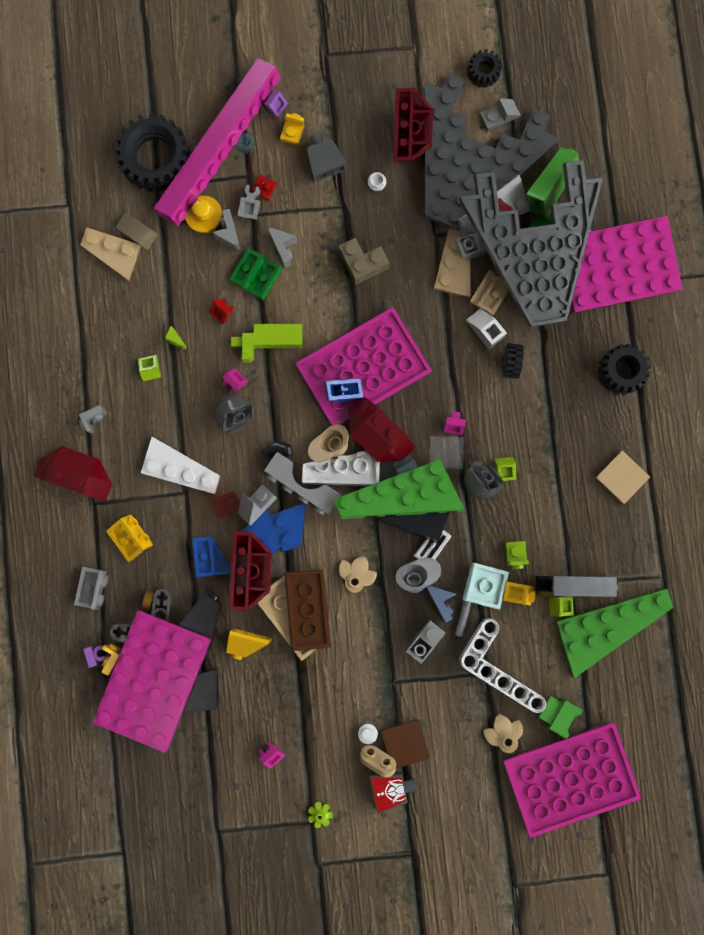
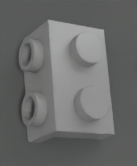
(90, 588)

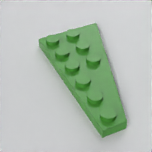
(409, 493)

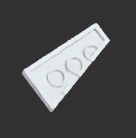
(175, 467)
(344, 470)

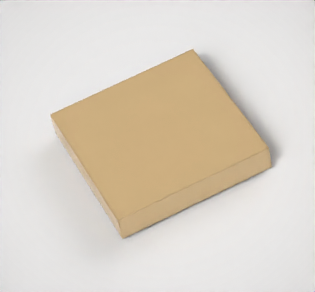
(622, 477)

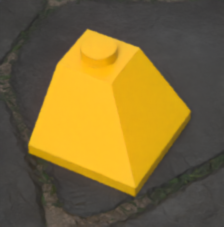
(245, 643)

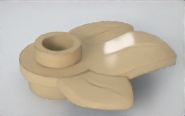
(356, 571)
(502, 731)

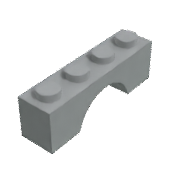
(281, 470)

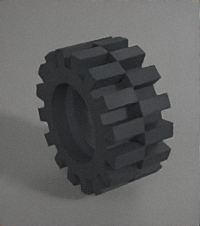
(487, 58)
(513, 360)

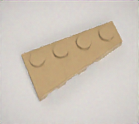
(453, 270)
(275, 608)

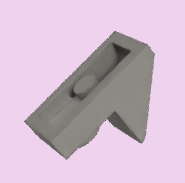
(500, 114)
(228, 233)
(281, 241)
(254, 506)

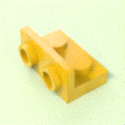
(129, 537)

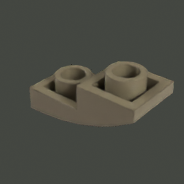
(136, 230)

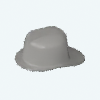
(418, 574)

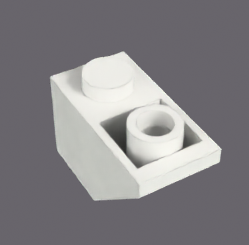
(486, 328)

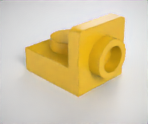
(292, 129)
(519, 593)
(110, 661)

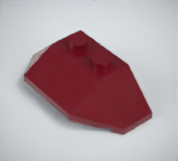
(412, 125)
(377, 432)
(75, 472)
(249, 571)

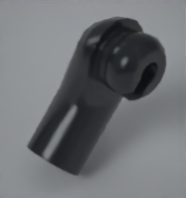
(279, 446)

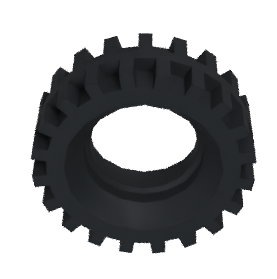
(138, 134)

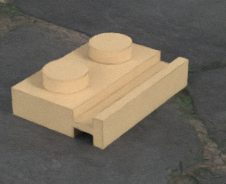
(490, 293)

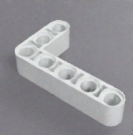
(495, 673)

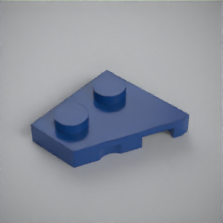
(289, 526)
(265, 531)
(209, 558)

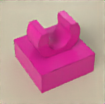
(234, 379)
(454, 424)
(271, 756)

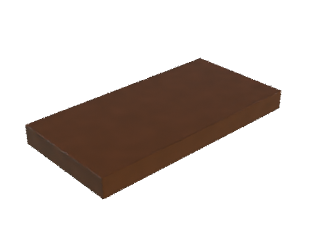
(307, 610)

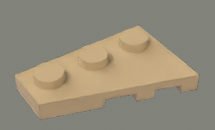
(111, 250)

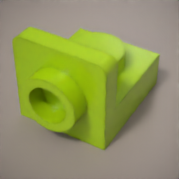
(516, 554)

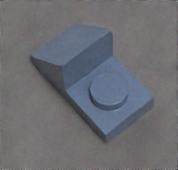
(438, 597)

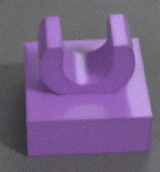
(275, 103)
(92, 657)

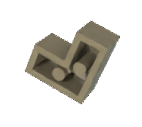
(362, 265)

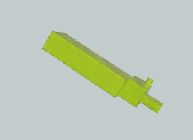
(268, 337)

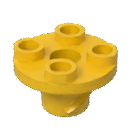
(204, 215)

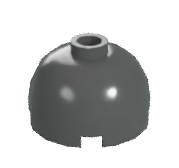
(233, 413)
(482, 481)

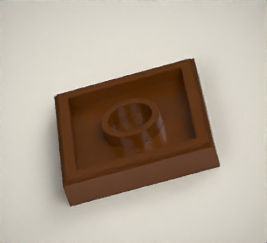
(405, 743)

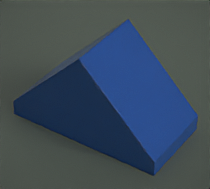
(343, 390)

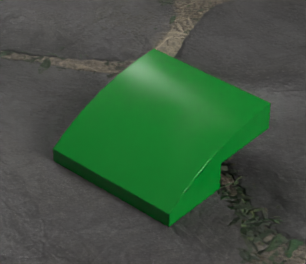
(255, 274)

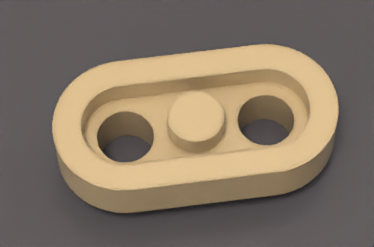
(377, 760)

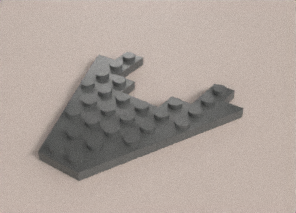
(456, 158)
(541, 261)

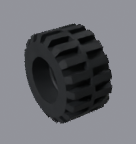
(634, 358)

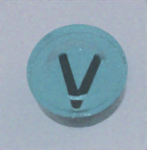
(246, 143)

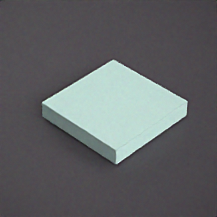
(485, 585)

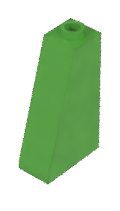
(550, 183)

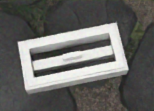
(417, 554)

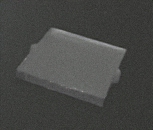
(448, 450)

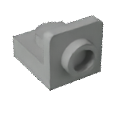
(95, 414)

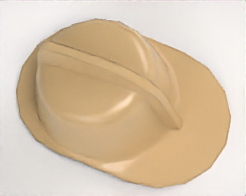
(329, 444)

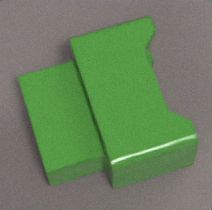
(559, 715)

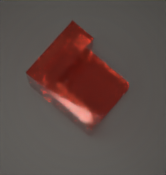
(226, 504)

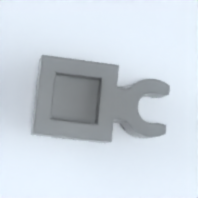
(249, 206)

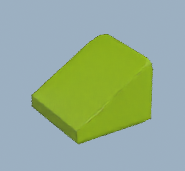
(174, 339)
(149, 368)
(506, 468)
(561, 606)

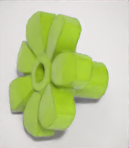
(320, 814)

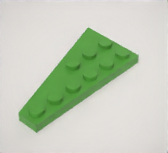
(602, 630)

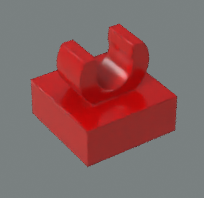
(266, 187)
(220, 310)

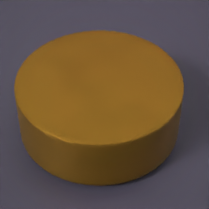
(147, 601)

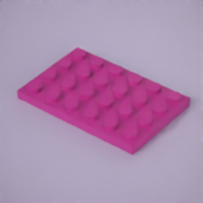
(627, 265)
(376, 353)
(152, 681)
(571, 779)

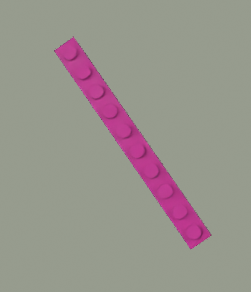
(217, 142)

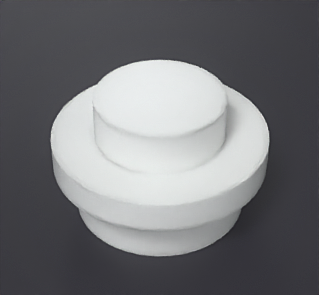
(377, 181)
(367, 733)

